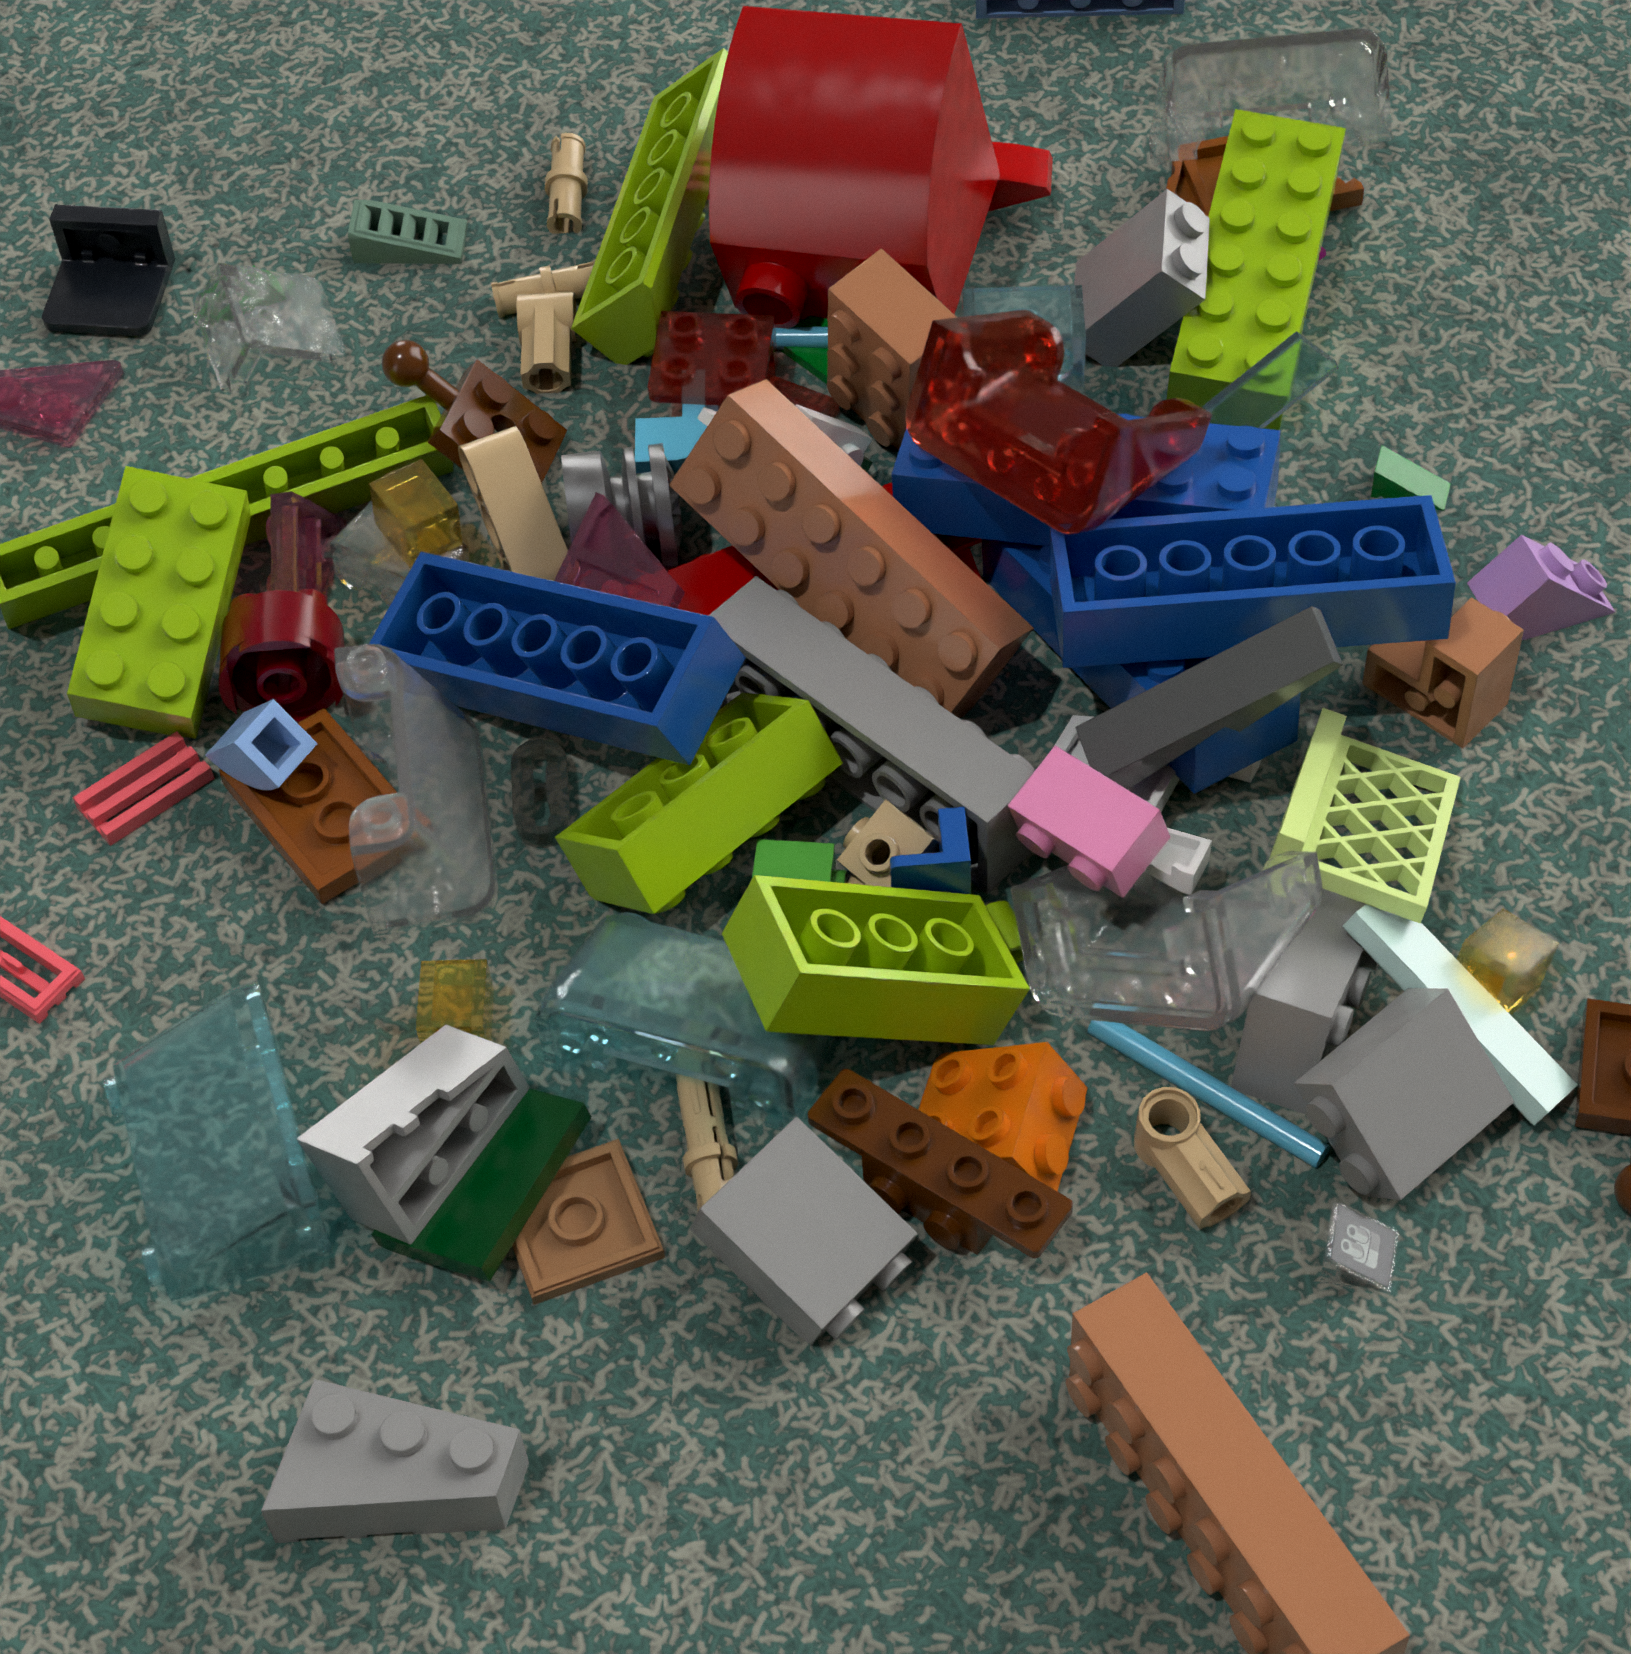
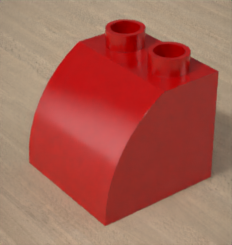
(841, 146)

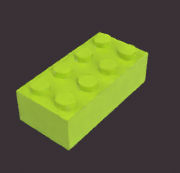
(159, 603)
(688, 819)
(873, 961)

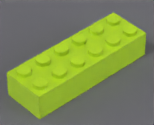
(1261, 250)

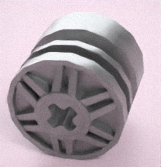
(640, 498)

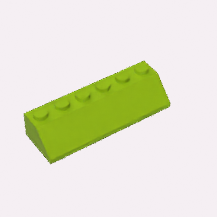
(653, 219)

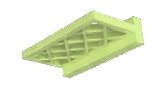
(1320, 804)

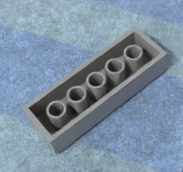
(886, 731)

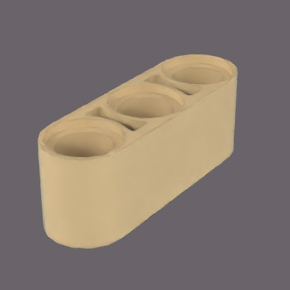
(513, 504)

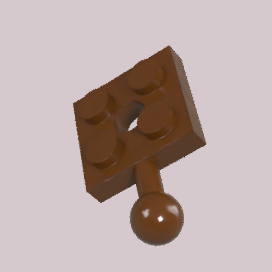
(475, 406)
(1606, 1078)

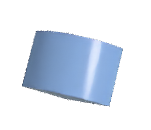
(262, 747)

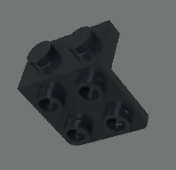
(109, 270)

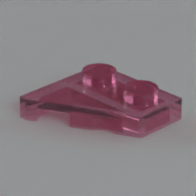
(55, 400)
(298, 543)
(615, 559)

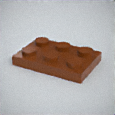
(313, 807)

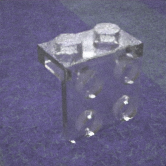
(263, 312)

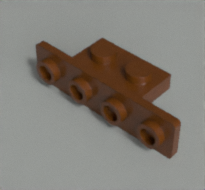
(937, 1173)

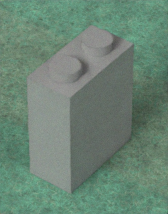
(1143, 277)
(1403, 1093)
(805, 1233)

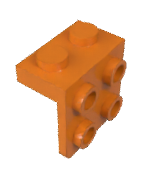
(1010, 1102)

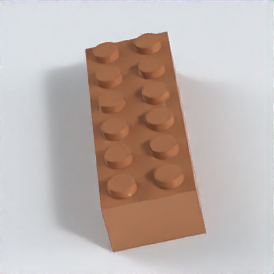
(847, 548)
(1221, 1483)

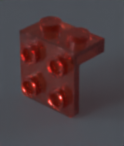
(710, 355)

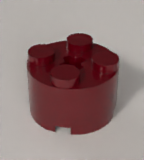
(282, 651)

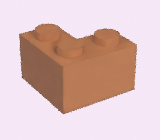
(1452, 681)

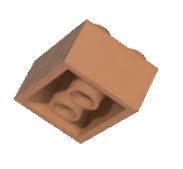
(877, 342)

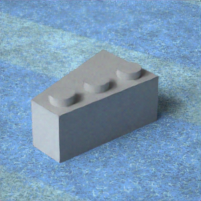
(1303, 1006)
(415, 1130)
(391, 1467)

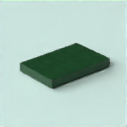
(499, 1189)

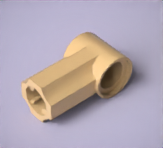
(546, 340)
(1190, 1160)

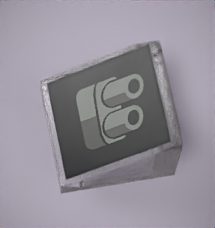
(1358, 1251)

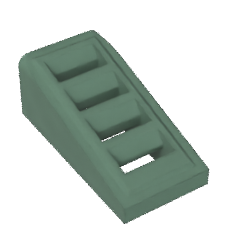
(373, 241)

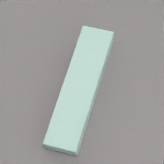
(1419, 960)

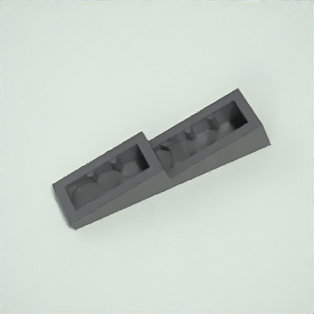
(1215, 694)

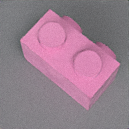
(1088, 823)

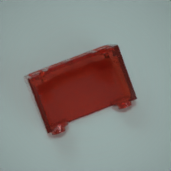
(1002, 417)

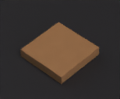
(586, 1226)

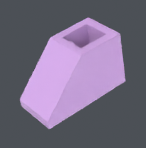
(1541, 588)

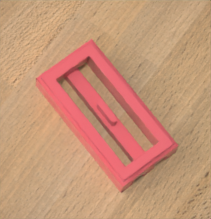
(139, 779)
(49, 993)

